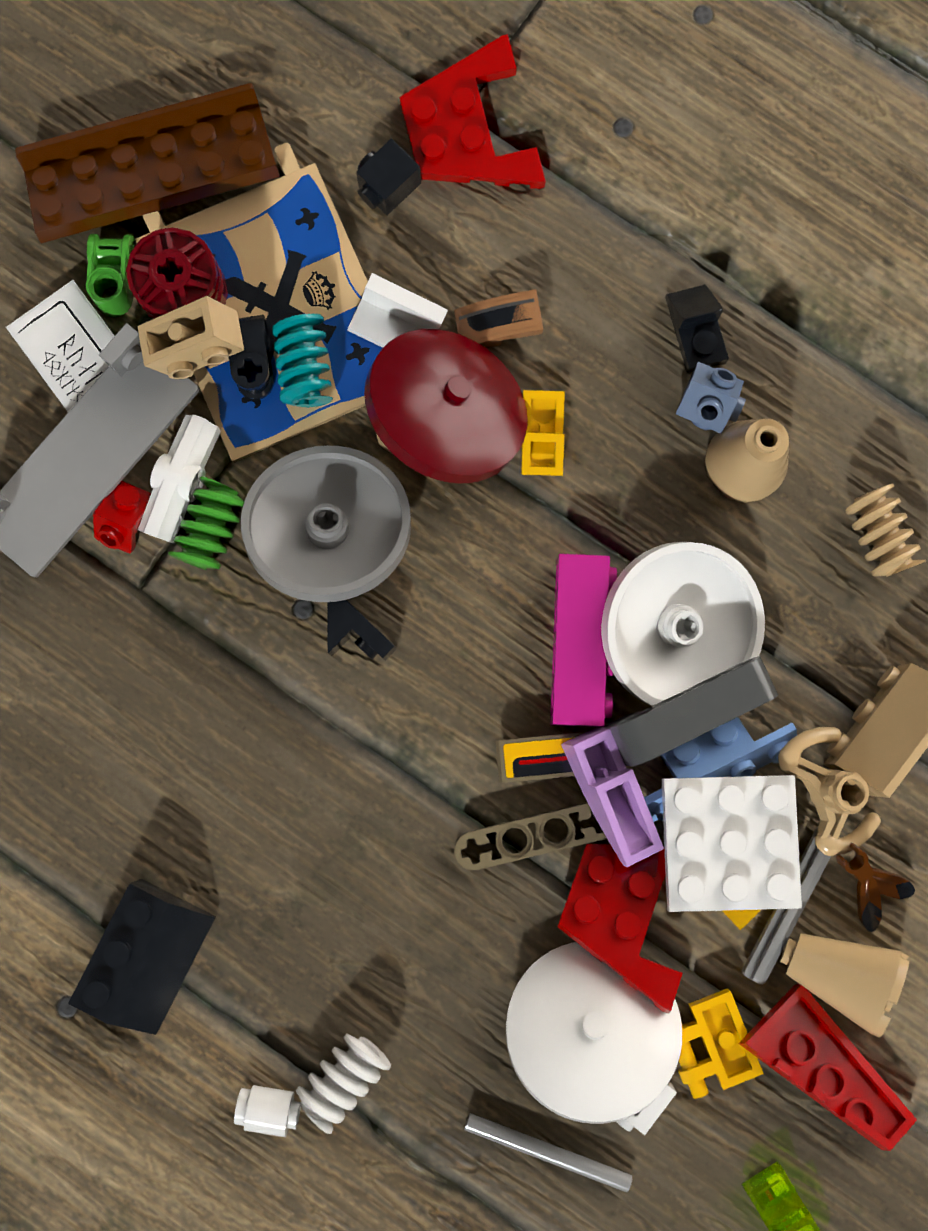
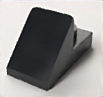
(697, 326)
(344, 621)

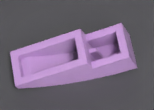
(613, 795)

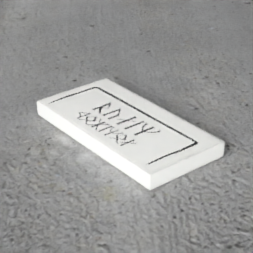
(64, 342)

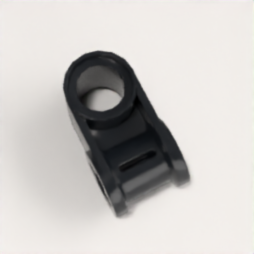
(253, 358)

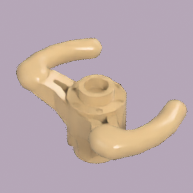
(831, 791)

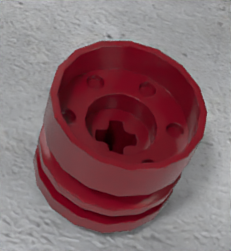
(157, 259)

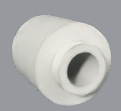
(267, 1110)

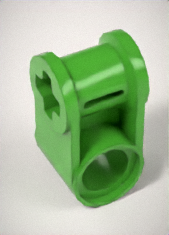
(107, 269)

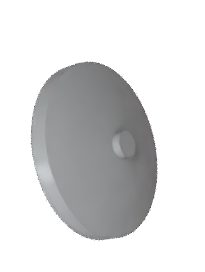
(326, 523)

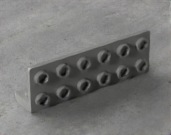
(88, 453)

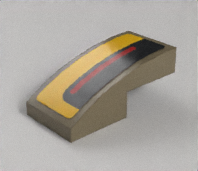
(533, 758)

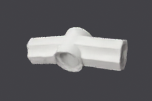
(177, 477)

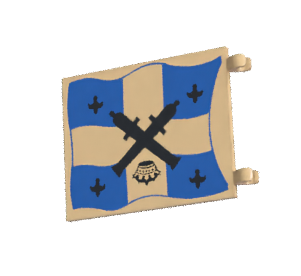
(283, 259)

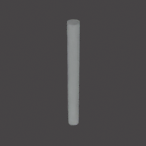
(548, 1152)

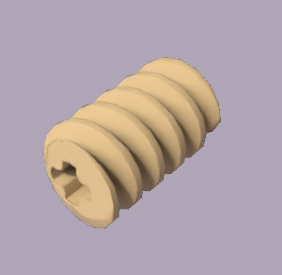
(884, 532)

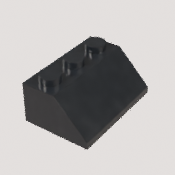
(142, 959)

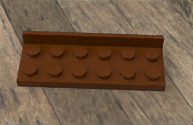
(146, 162)

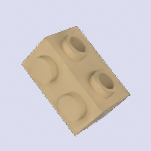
(191, 338)

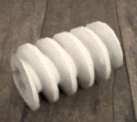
(342, 1082)

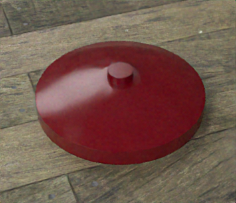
(445, 406)

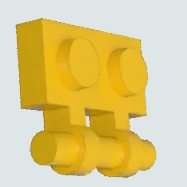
(721, 1030)

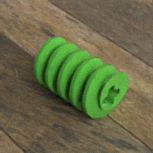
(208, 525)

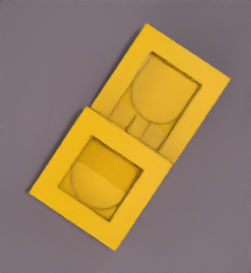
(544, 439)

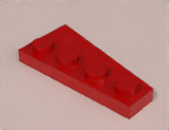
(822, 1062)

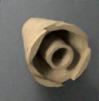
(748, 459)
(849, 977)

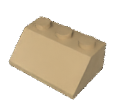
(887, 731)

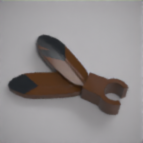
(871, 884)

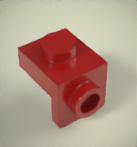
(119, 517)

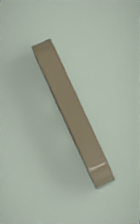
(536, 841)

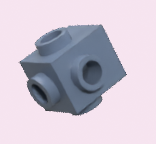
(711, 398)

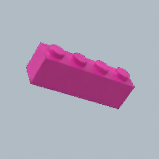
(578, 650)

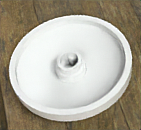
(680, 619)
(589, 1038)

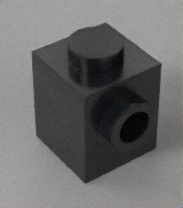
(387, 177)

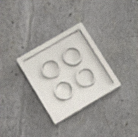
(731, 843)

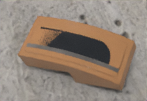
(500, 318)

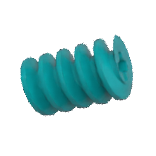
(299, 361)

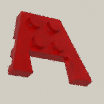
(451, 129)
(611, 914)

